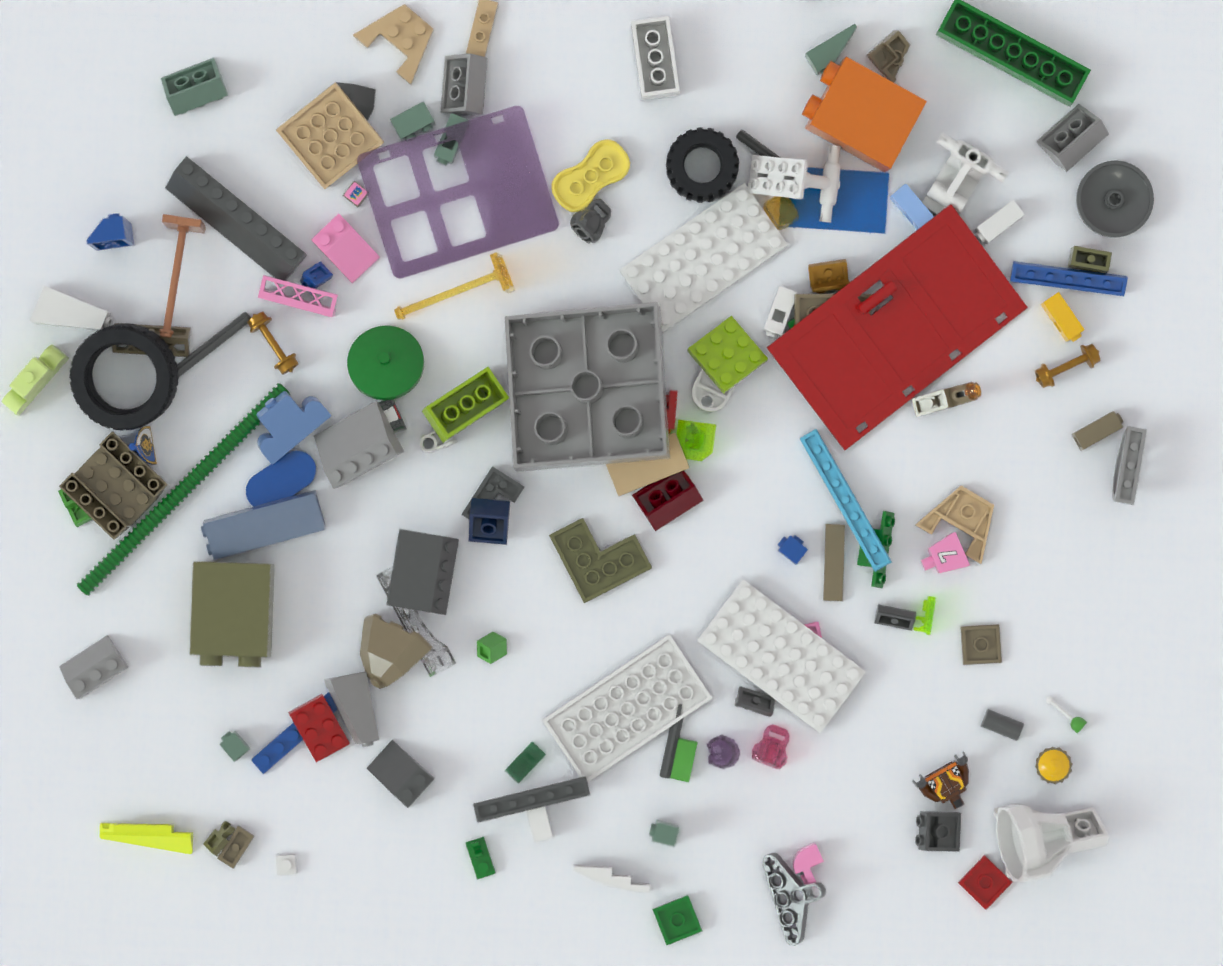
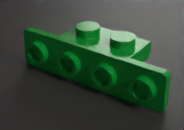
(885, 537)

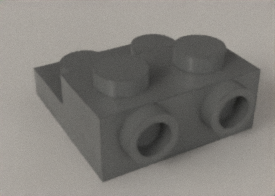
(938, 831)

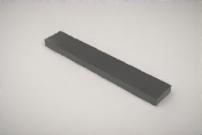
(531, 799)

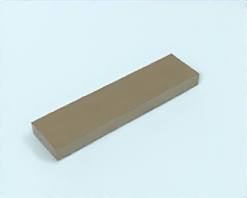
(834, 562)

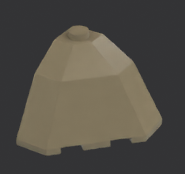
(389, 650)

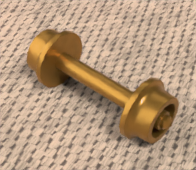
(259, 322)
(1090, 355)

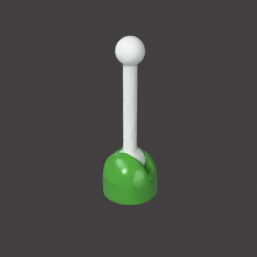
(1076, 723)

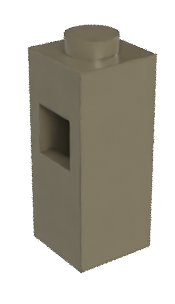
(1098, 430)

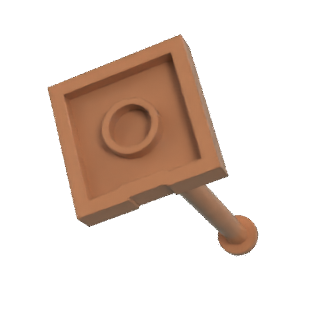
(183, 226)

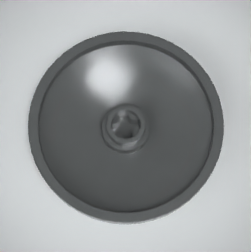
(1114, 199)

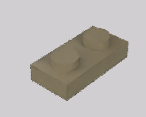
(236, 847)

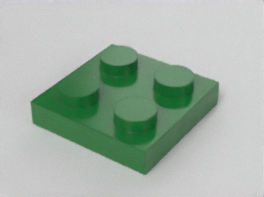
(677, 920)

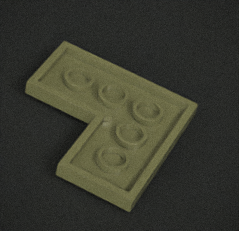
(596, 570)

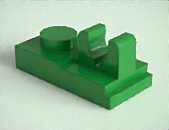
(480, 858)

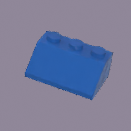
(111, 233)

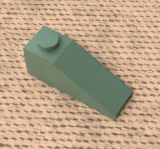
(829, 50)

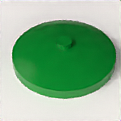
(385, 362)

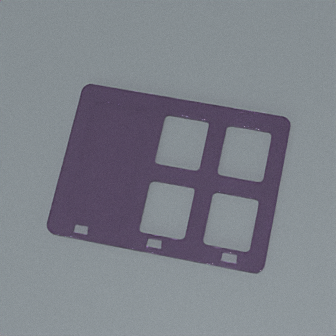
(502, 178)

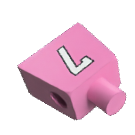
(946, 555)

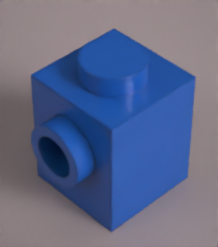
(792, 548)

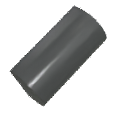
(895, 617)
(1002, 724)

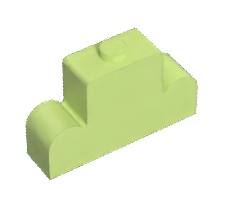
(34, 379)

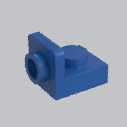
(316, 276)

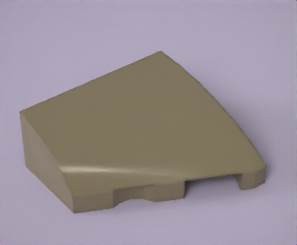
(889, 54)

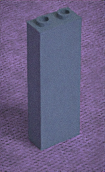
(263, 525)

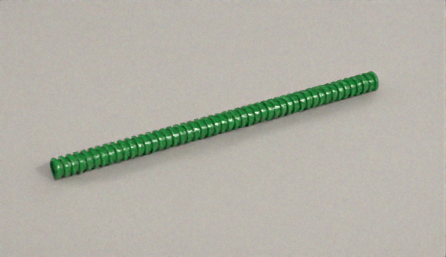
(176, 496)

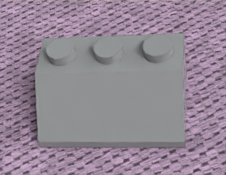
(464, 84)
(1073, 137)
(93, 667)

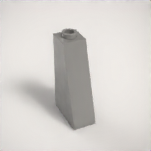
(355, 706)

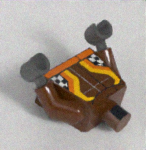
(946, 782)

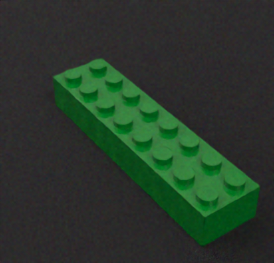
(1013, 52)

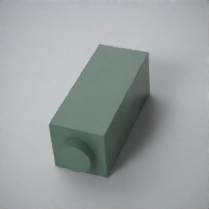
(447, 151)

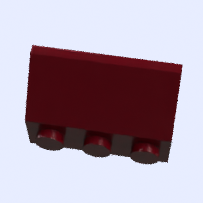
(667, 499)

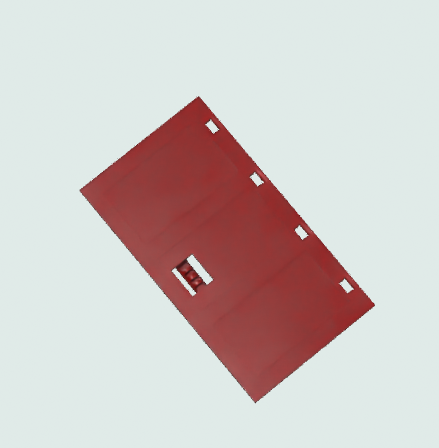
(860, 363)

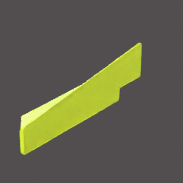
(149, 835)

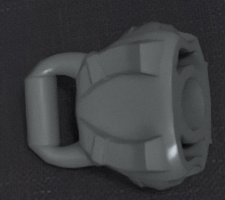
(589, 223)

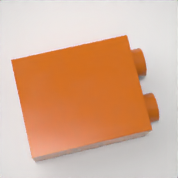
(863, 113)

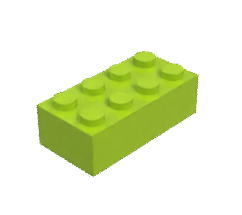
(465, 404)

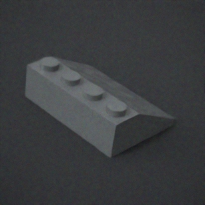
(422, 572)

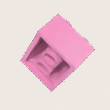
(345, 248)

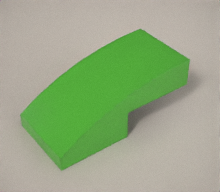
(77, 514)
(683, 759)

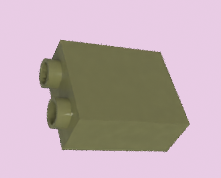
(231, 612)

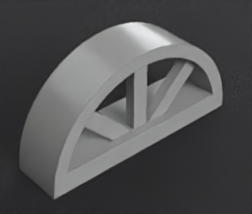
(1128, 465)

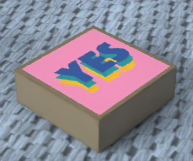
(355, 194)

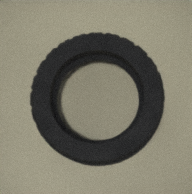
(87, 395)

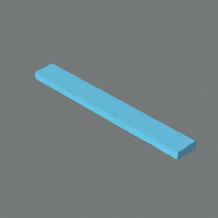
(845, 500)

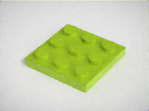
(727, 354)

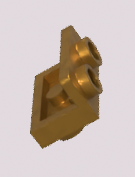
(828, 276)

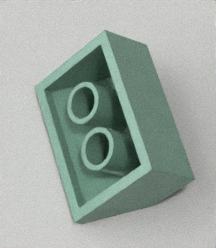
(194, 86)

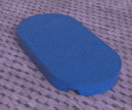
(282, 479)

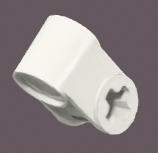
(438, 444)

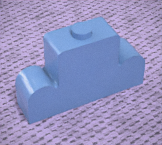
(288, 424)

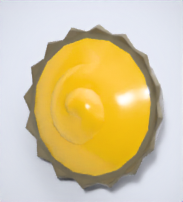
(1053, 765)

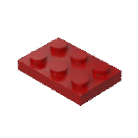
(319, 728)

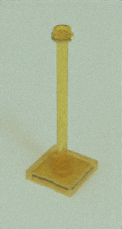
(500, 274)

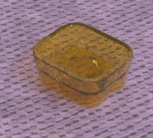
(781, 211)

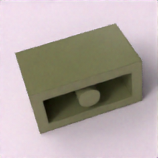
(1089, 259)

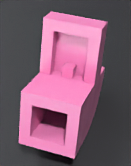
(804, 860)

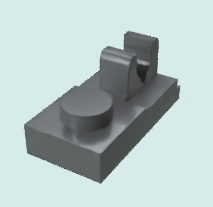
(755, 701)

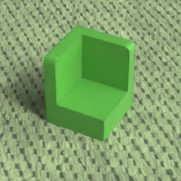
(491, 647)

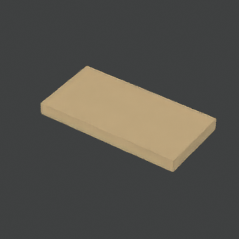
(635, 475)

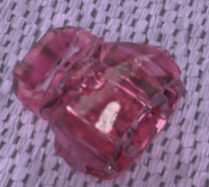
(772, 750)

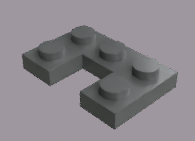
(495, 483)

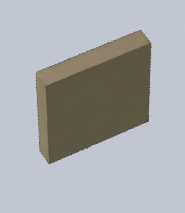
(981, 644)

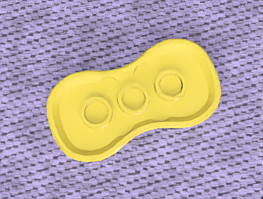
(602, 166)

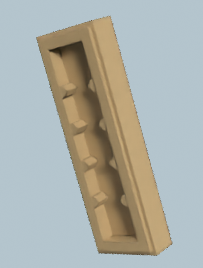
(482, 27)

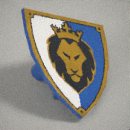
(144, 445)

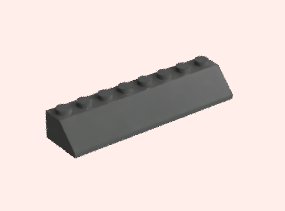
(234, 220)

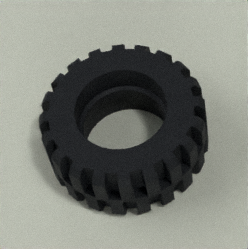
(702, 139)

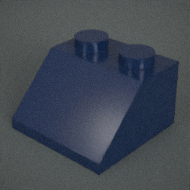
(489, 521)

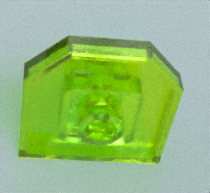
(696, 439)

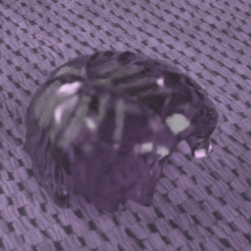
(723, 752)

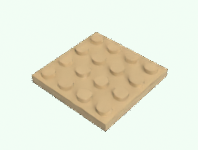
(329, 135)

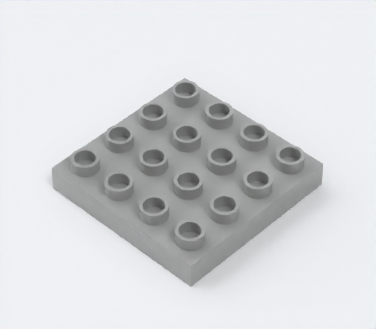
(587, 387)

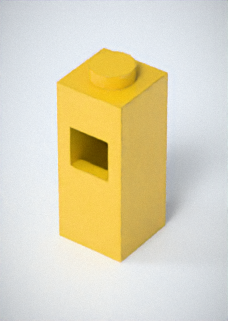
(1063, 317)

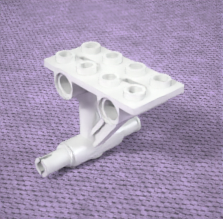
(959, 175)
(789, 178)

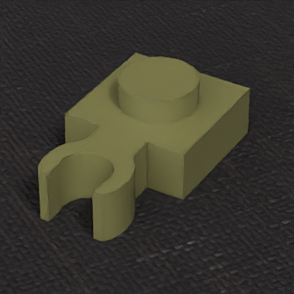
(217, 839)

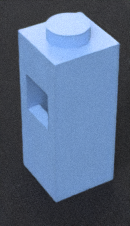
(911, 206)

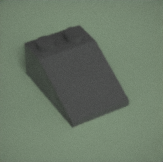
(400, 773)

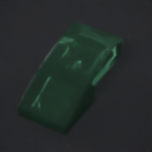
(525, 762)

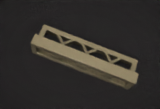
(180, 336)

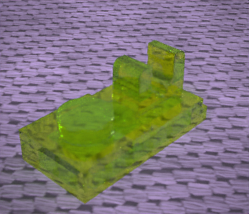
(929, 607)

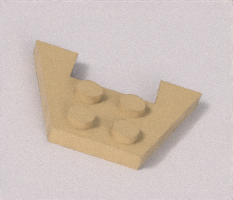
(405, 32)
(967, 513)

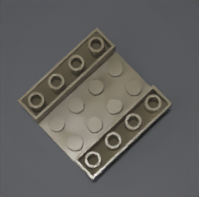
(114, 486)

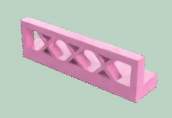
(295, 302)

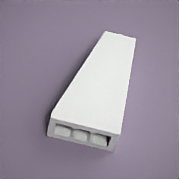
(66, 311)

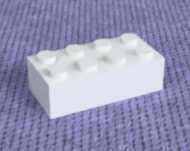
(655, 58)

